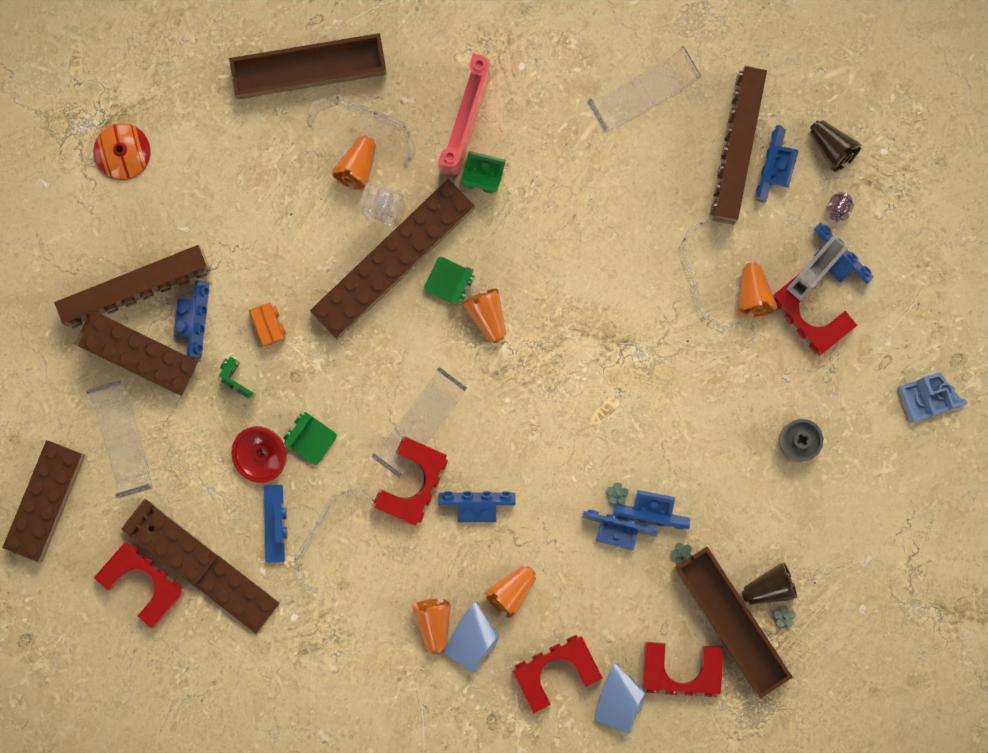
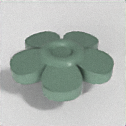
(617, 493)
(681, 553)
(784, 617)

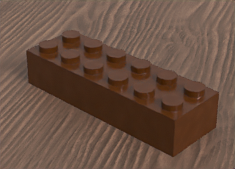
(136, 352)
(43, 501)

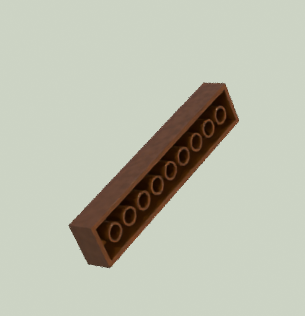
(392, 259)

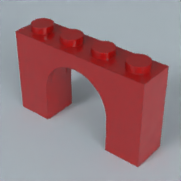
(819, 338)
(411, 508)
(165, 592)
(529, 673)
(707, 681)

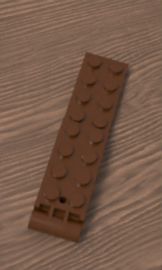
(200, 565)

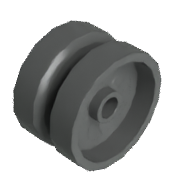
(811, 436)

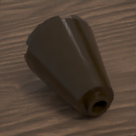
(834, 145)
(771, 587)

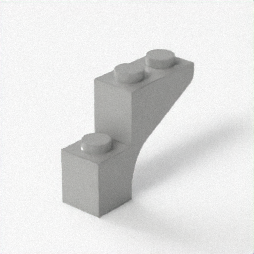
(817, 268)

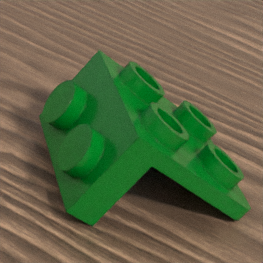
(483, 172)
(449, 281)
(228, 368)
(310, 438)

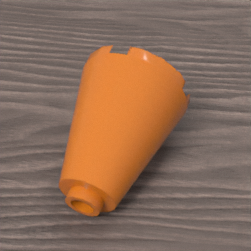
(356, 164)
(755, 292)
(487, 314)
(511, 591)
(433, 623)

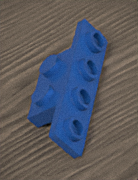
(778, 165)
(847, 262)
(192, 317)
(476, 506)
(653, 508)
(274, 523)
(618, 532)

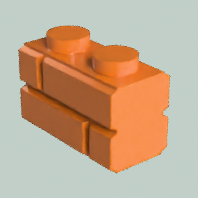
(267, 325)

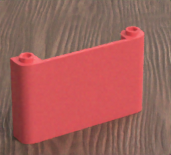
(453, 156)

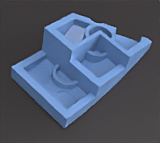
(929, 397)
(472, 639)
(620, 701)

